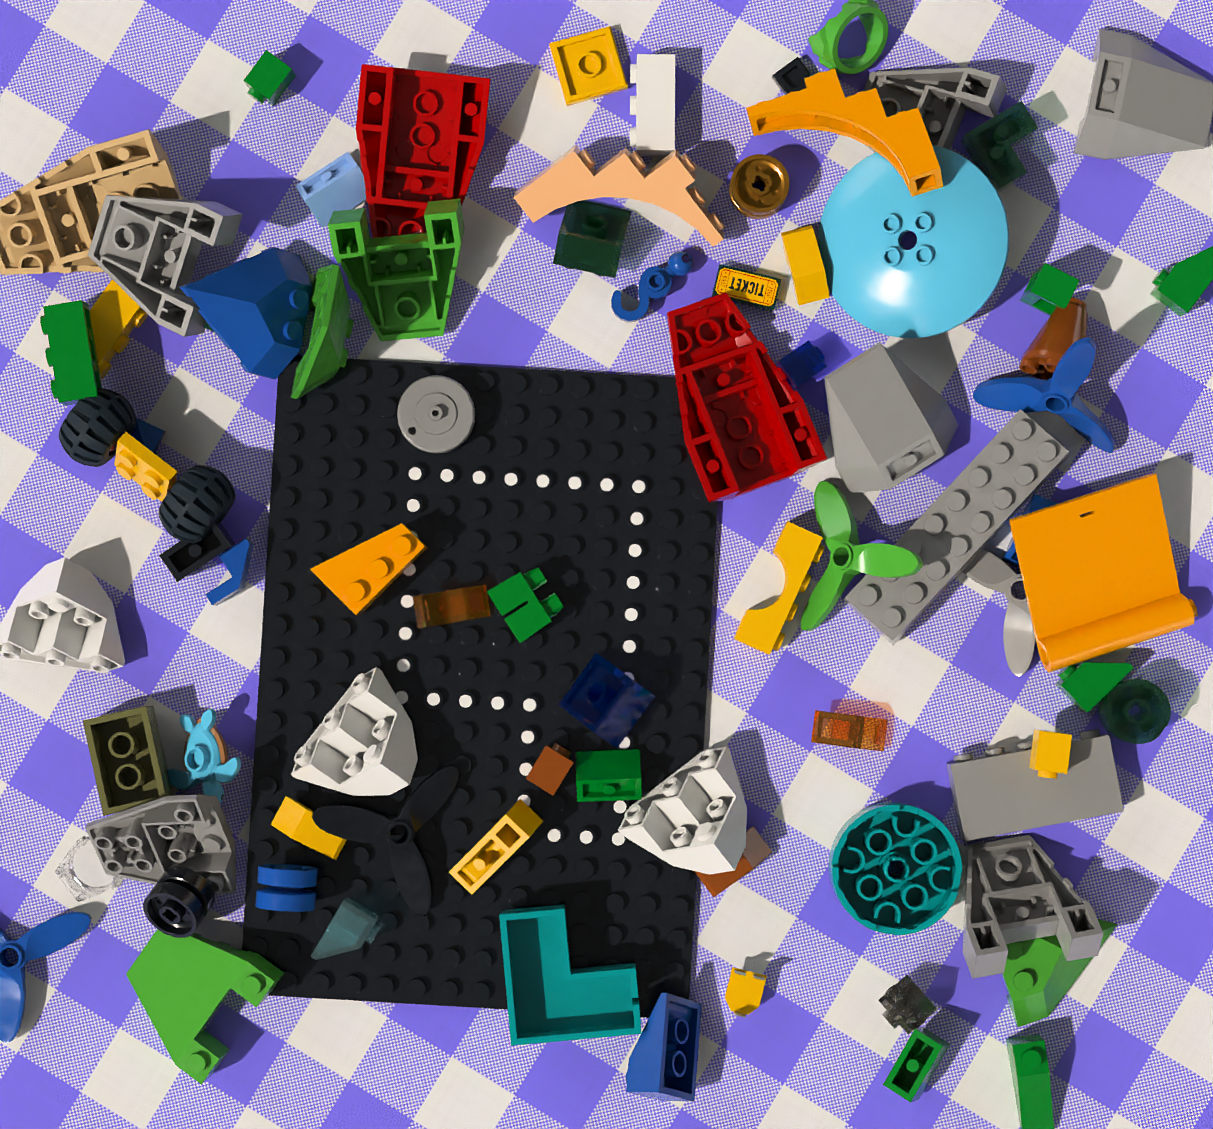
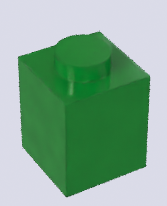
(268, 79)

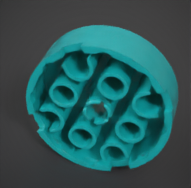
(862, 859)

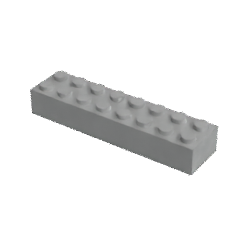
(961, 524)

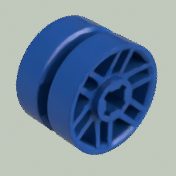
(286, 887)

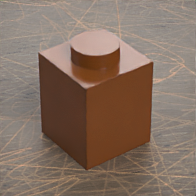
(550, 768)

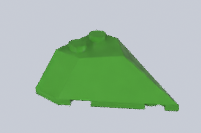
(1041, 976)

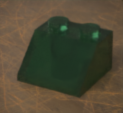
(592, 238)

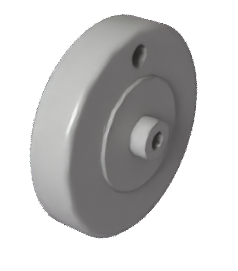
(436, 414)

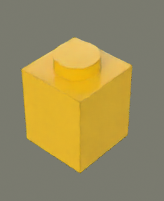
(1050, 753)

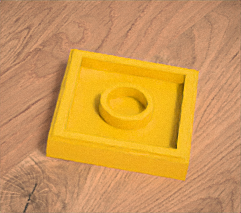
(588, 66)

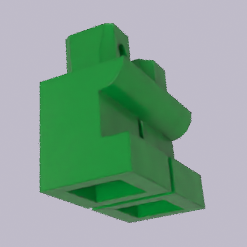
(519, 590)

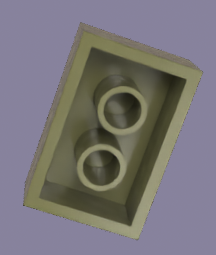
(127, 759)

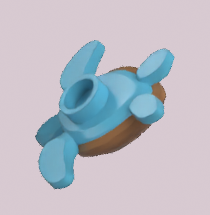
(204, 757)

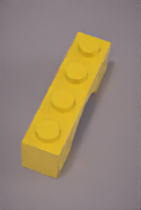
(796, 551)

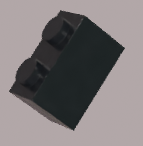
(188, 557)

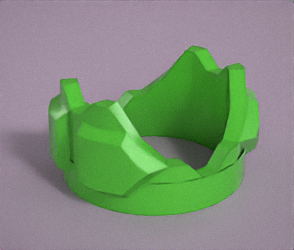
(826, 40)

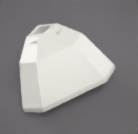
(63, 621)
(362, 742)
(693, 816)

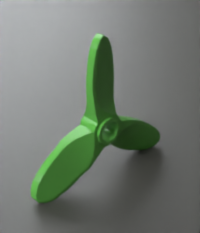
(847, 556)

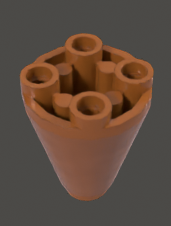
(1054, 338)

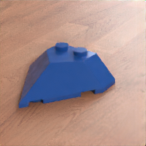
(257, 308)

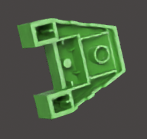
(402, 278)
(185, 985)

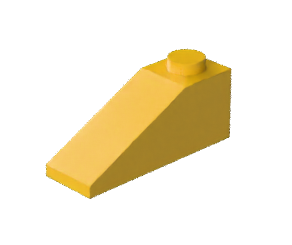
(496, 846)

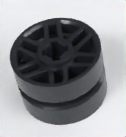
(179, 902)

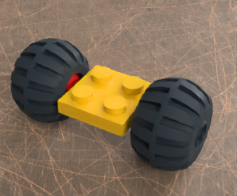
(104, 426)

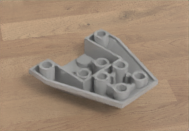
(1142, 102)
(884, 421)
(168, 834)

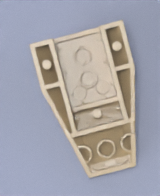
(56, 215)

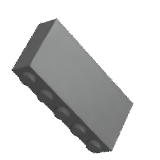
(1006, 796)

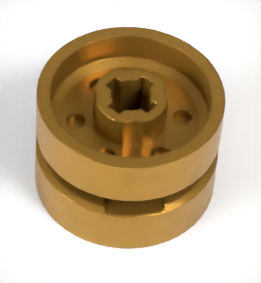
(766, 172)

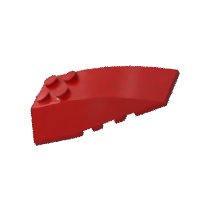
(417, 142)
(735, 403)

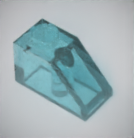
(347, 930)

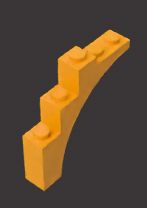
(823, 107)

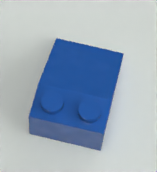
(667, 1052)

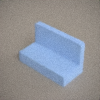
(333, 188)

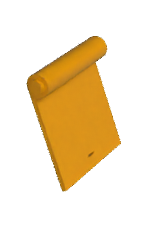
(1100, 574)

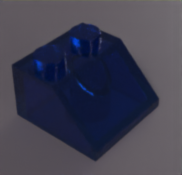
(606, 700)

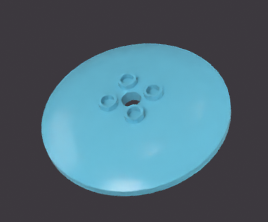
(937, 282)

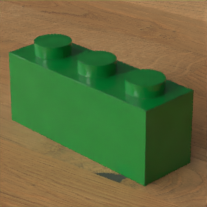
(71, 351)

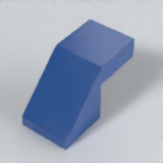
(237, 562)

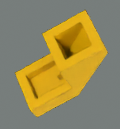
(805, 265)
(296, 822)

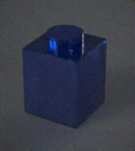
(802, 364)

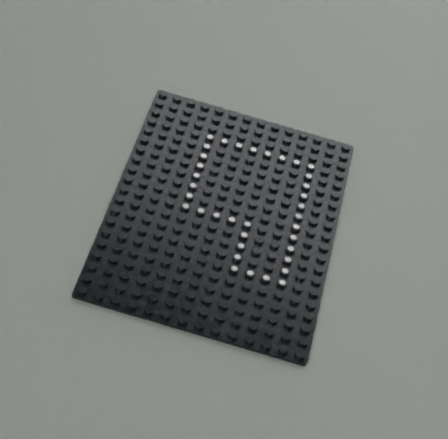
(554, 477)

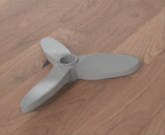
(1018, 627)

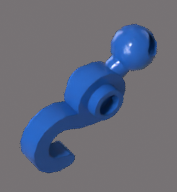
(653, 285)

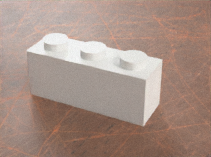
(653, 104)

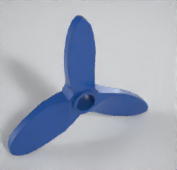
(1054, 395)
(34, 944)

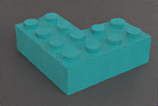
(551, 999)

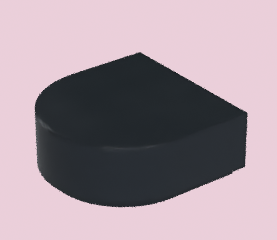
(791, 76)

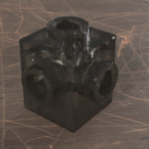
(906, 1005)

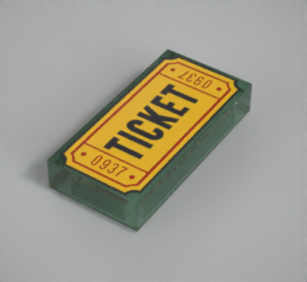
(747, 287)

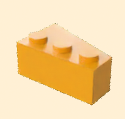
(370, 567)

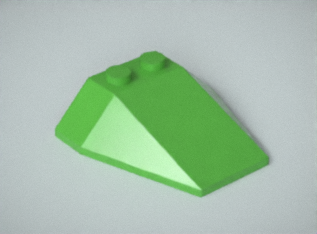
(328, 333)

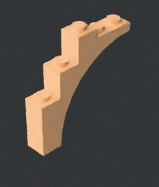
(664, 185)

